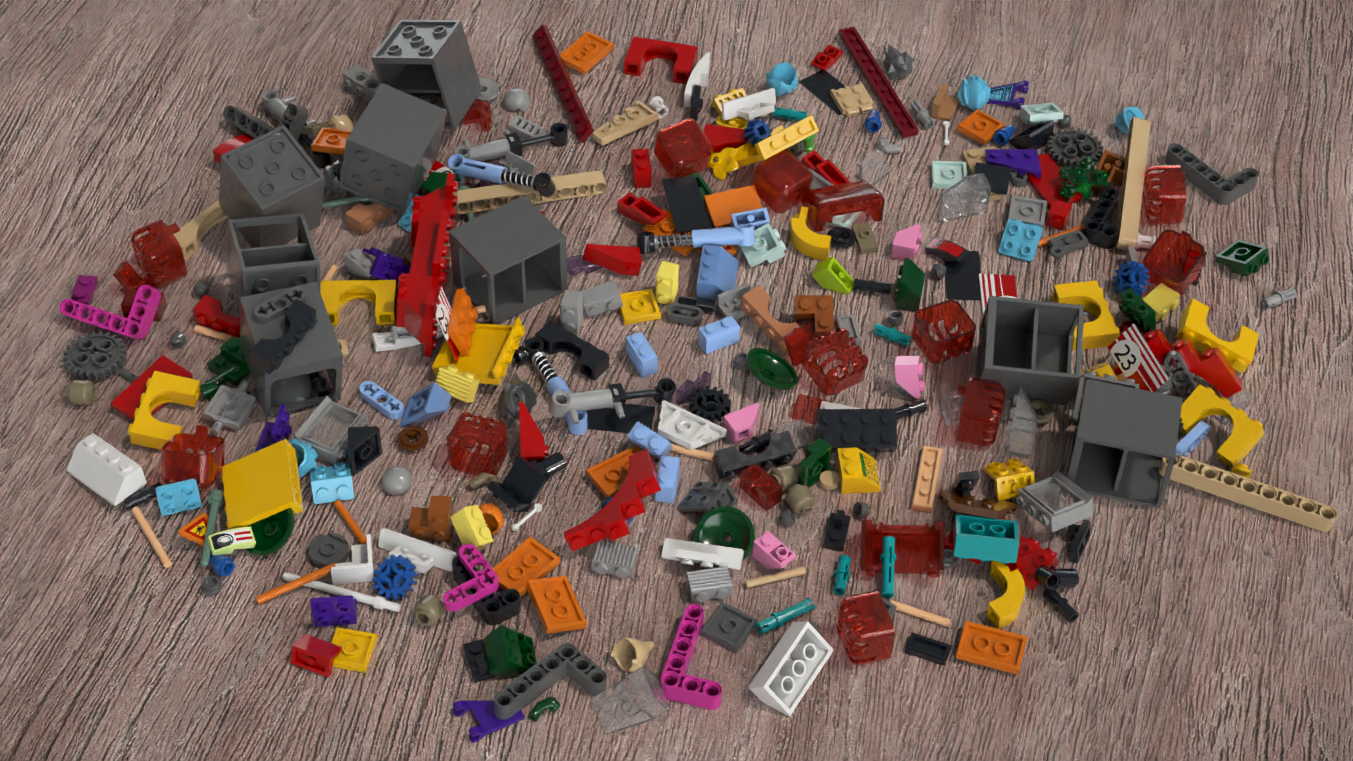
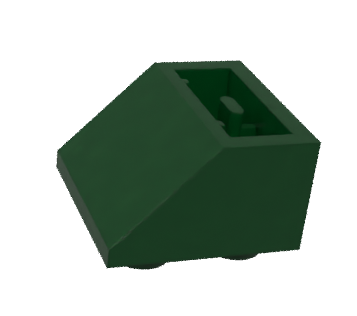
(909, 285)
(509, 652)

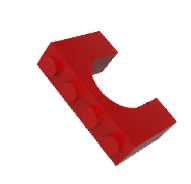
(646, 49)

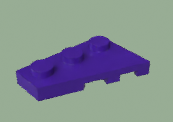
(1018, 159)

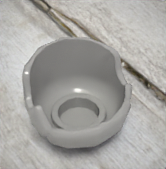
(517, 99)
(397, 480)

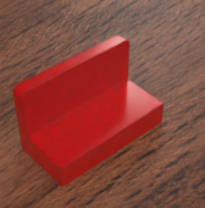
(314, 654)

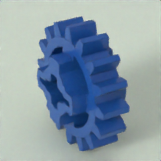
(1131, 276)
(402, 579)

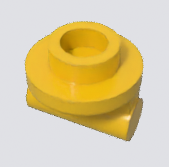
(1242, 470)

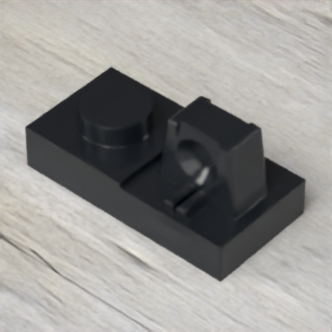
(965, 482)
(837, 531)
(1080, 536)
(477, 660)

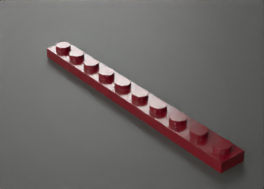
(878, 82)
(563, 83)

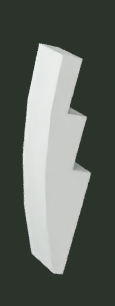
(698, 77)
(397, 339)

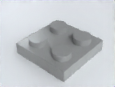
(1028, 210)

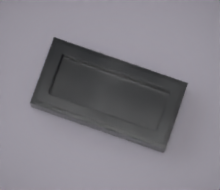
(928, 648)

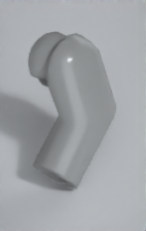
(882, 144)

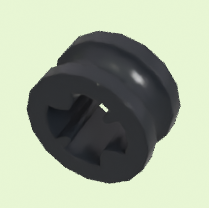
(521, 355)

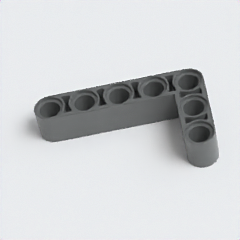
(293, 119)
(1208, 180)
(561, 662)

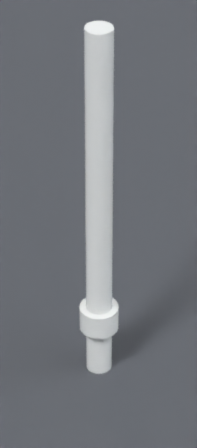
(377, 602)

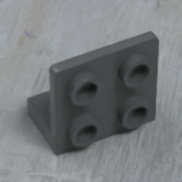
(708, 496)

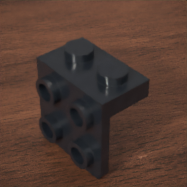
(520, 486)

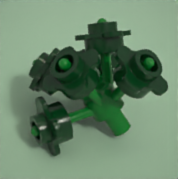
(1079, 177)

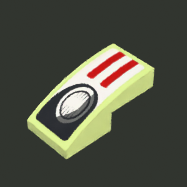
(228, 540)

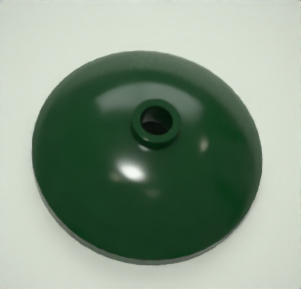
(771, 369)
(724, 523)
(272, 532)

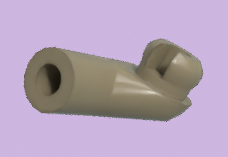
(483, 478)

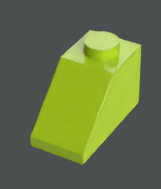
(833, 276)

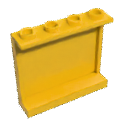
(778, 141)
(490, 352)
(261, 485)

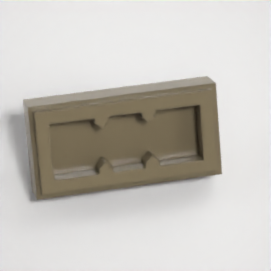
(314, 129)
(865, 238)

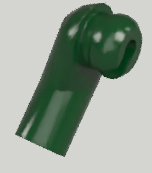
(543, 705)

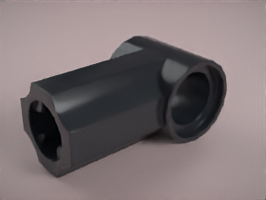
(550, 464)
(1056, 578)

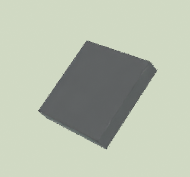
(729, 627)

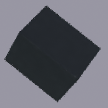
(1033, 137)
(996, 175)
(363, 447)

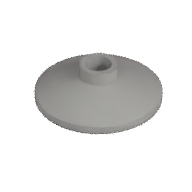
(489, 89)

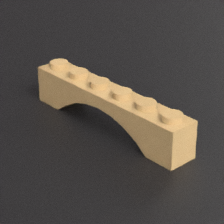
(193, 232)

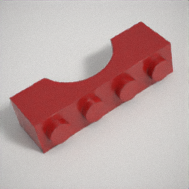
(210, 314)

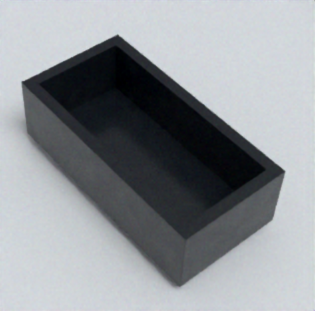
(861, 428)

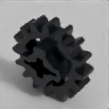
(710, 404)

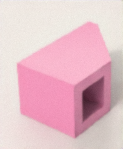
(907, 242)
(908, 374)
(742, 423)
(772, 552)

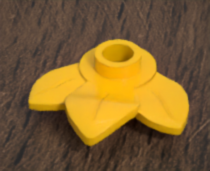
(725, 163)

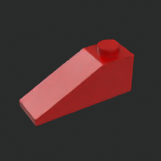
(618, 259)
(531, 439)

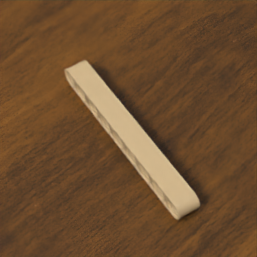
(1132, 183)
(497, 195)
(1251, 493)

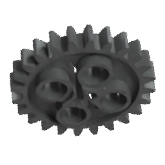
(1072, 146)
(95, 356)

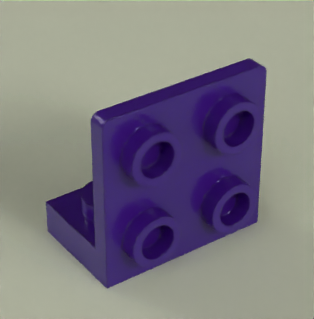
(386, 265)
(276, 431)
(334, 611)

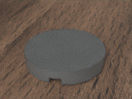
(328, 550)

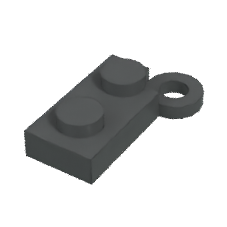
(1067, 243)

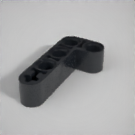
(1096, 226)
(493, 607)

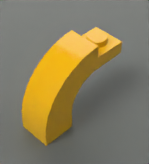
(807, 242)
(1008, 606)

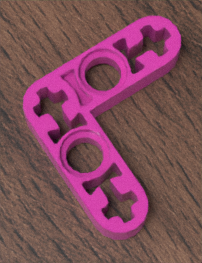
(478, 582)

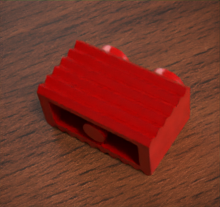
(641, 168)

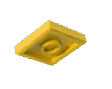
(639, 307)
(356, 649)

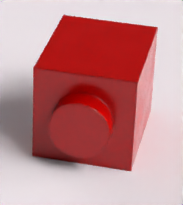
(1059, 214)

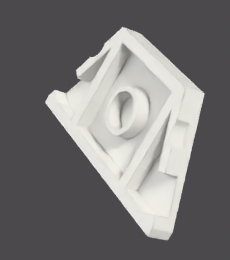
(687, 428)

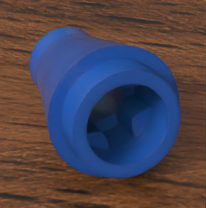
(873, 122)
(1003, 135)
(222, 564)

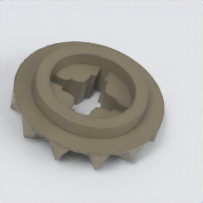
(1046, 411)

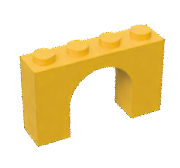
(380, 292)
(1089, 294)
(1193, 326)
(161, 389)
(1245, 431)

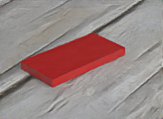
(1048, 184)
(130, 398)

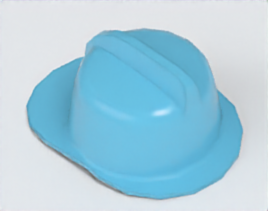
(1124, 118)

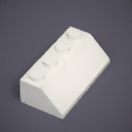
(105, 470)
(791, 667)

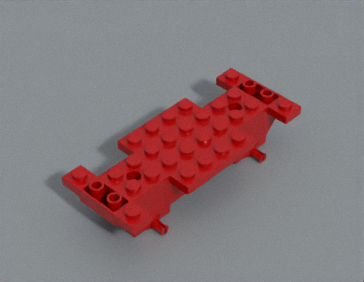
(430, 239)

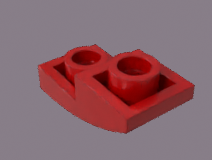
(827, 58)

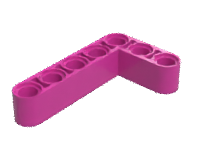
(112, 320)
(675, 681)

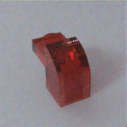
(480, 113)
(131, 280)

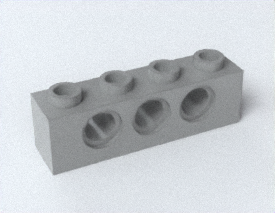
(361, 82)

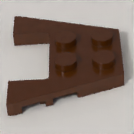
(969, 505)

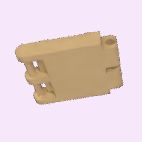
(852, 100)

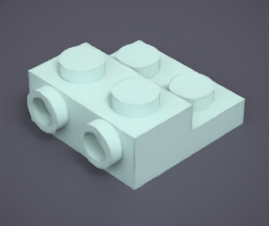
(1040, 113)
(765, 247)

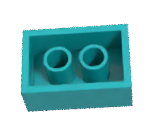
(985, 539)

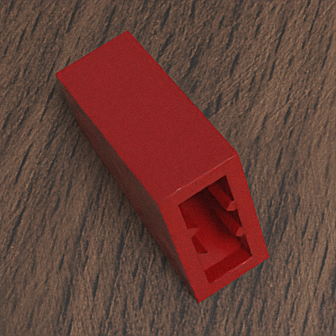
(724, 137)

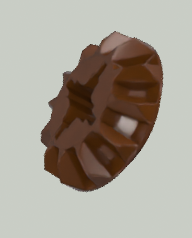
(411, 433)

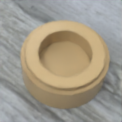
(829, 480)

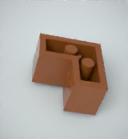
(1113, 166)
(816, 308)
(432, 522)

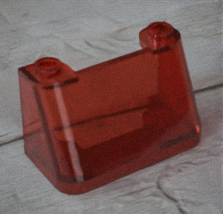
(840, 200)
(916, 546)

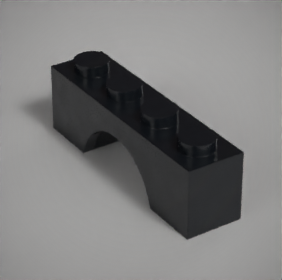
(557, 339)
(270, 352)
(731, 462)

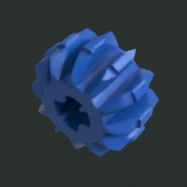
(757, 131)

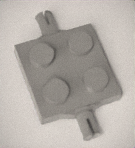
(230, 407)

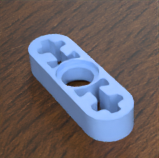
(377, 392)
(1192, 439)

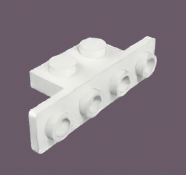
(750, 106)
(419, 552)
(703, 554)

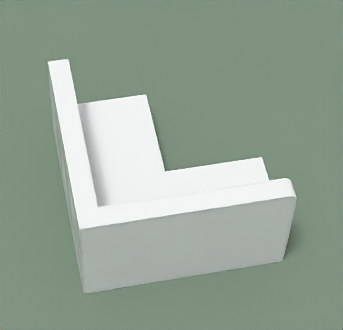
(359, 569)

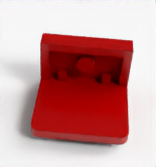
(1030, 558)

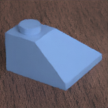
(426, 404)

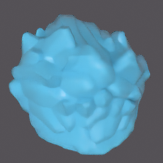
(782, 78)
(973, 93)
(305, 456)

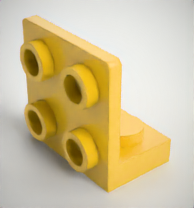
(1009, 477)

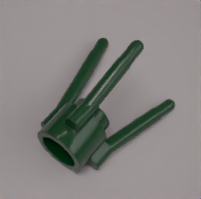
(210, 387)

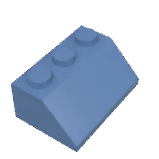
(716, 272)

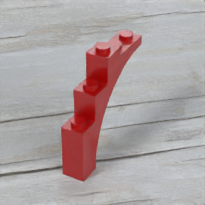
(1210, 365)
(627, 503)

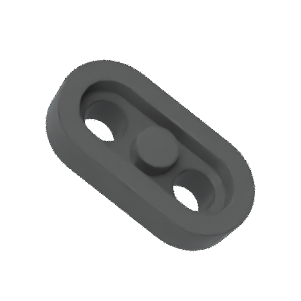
(684, 313)

